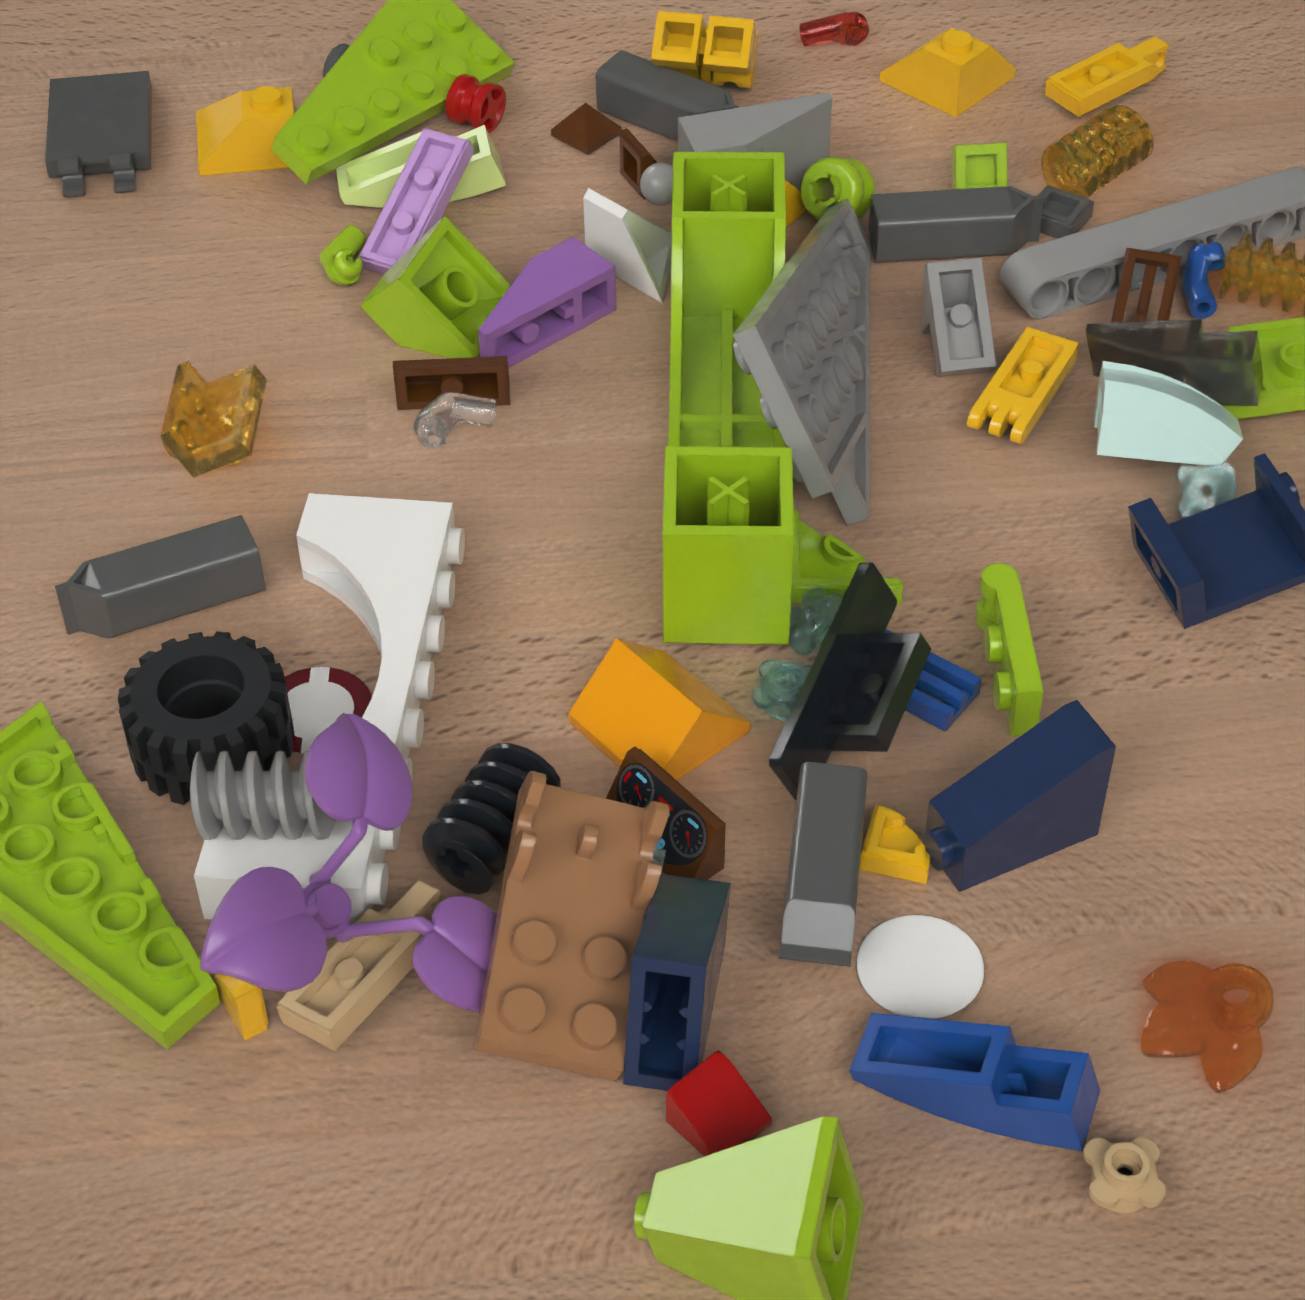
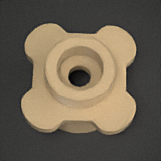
(1119, 1191)

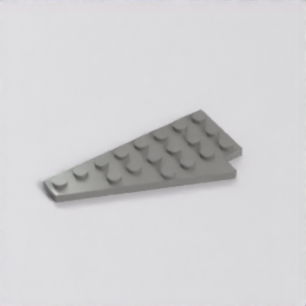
(813, 359)

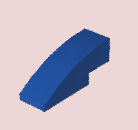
(980, 1078)

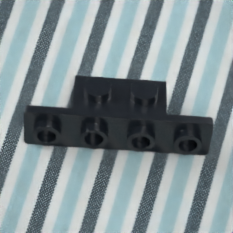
(854, 684)

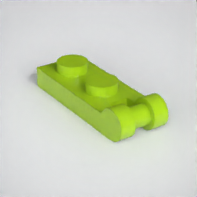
(1009, 645)

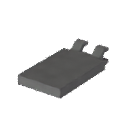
(99, 128)

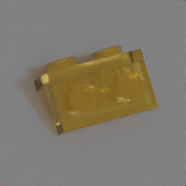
(212, 420)

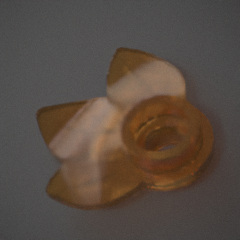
(1201, 1022)

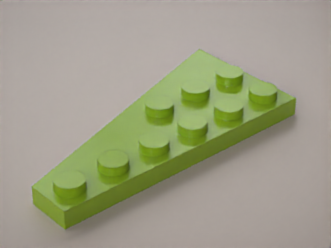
(387, 84)
(81, 893)

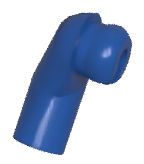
(1195, 280)

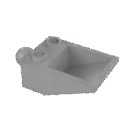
(789, 126)

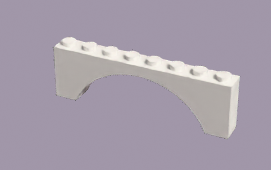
(395, 573)

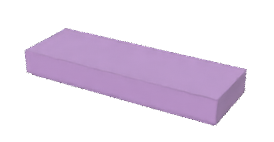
(417, 198)

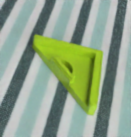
(826, 564)

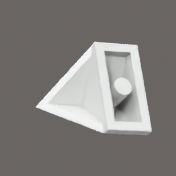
(629, 243)

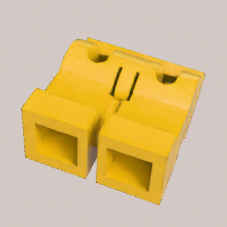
(711, 53)

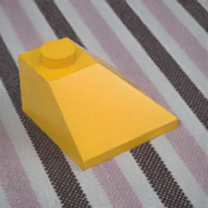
(950, 72)
(241, 129)

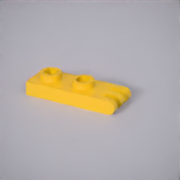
(1024, 384)

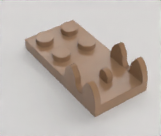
(569, 929)

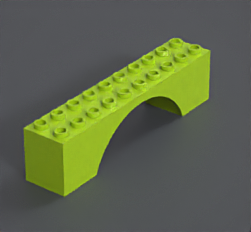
(724, 465)

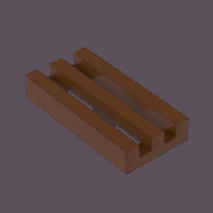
(1152, 260)

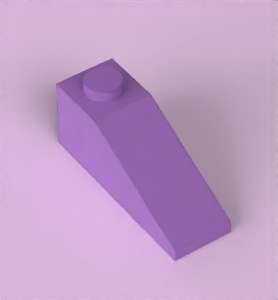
(549, 301)

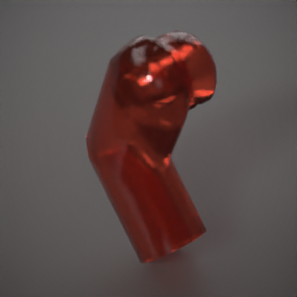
(840, 28)

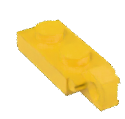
(1106, 75)

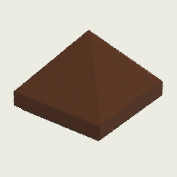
(586, 129)

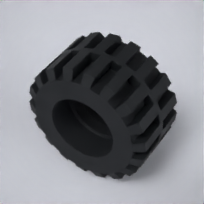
(206, 699)

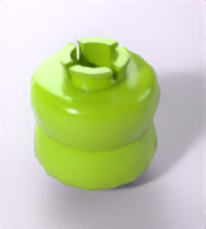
(835, 180)

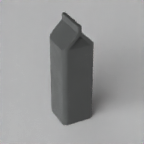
(654, 94)
(952, 223)
(162, 580)
(824, 865)

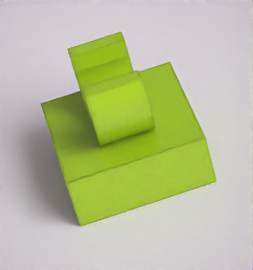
(979, 165)

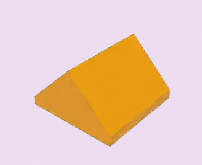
(658, 706)

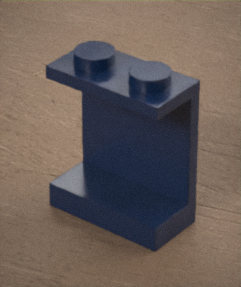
(1227, 551)

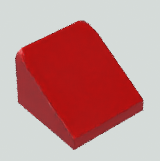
(715, 1107)

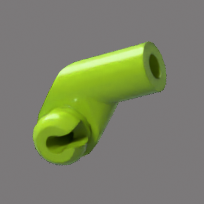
(338, 256)

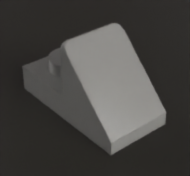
(958, 317)

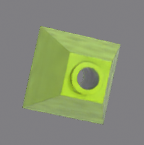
(761, 1216)

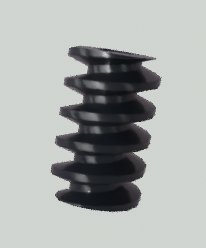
(475, 828)

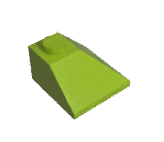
(437, 294)

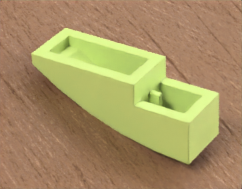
(372, 177)

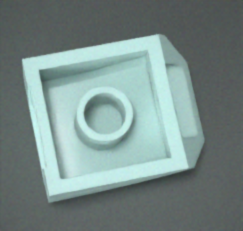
(1160, 419)

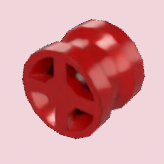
(475, 102)

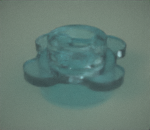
(1193, 478)
(779, 687)

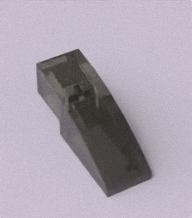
(1215, 363)

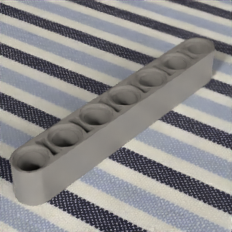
(1089, 263)

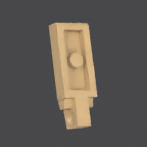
(358, 974)

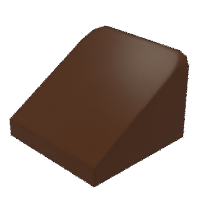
(633, 159)

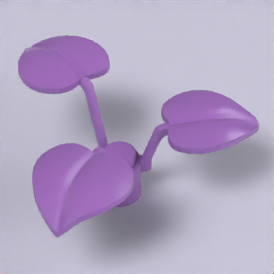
(279, 932)

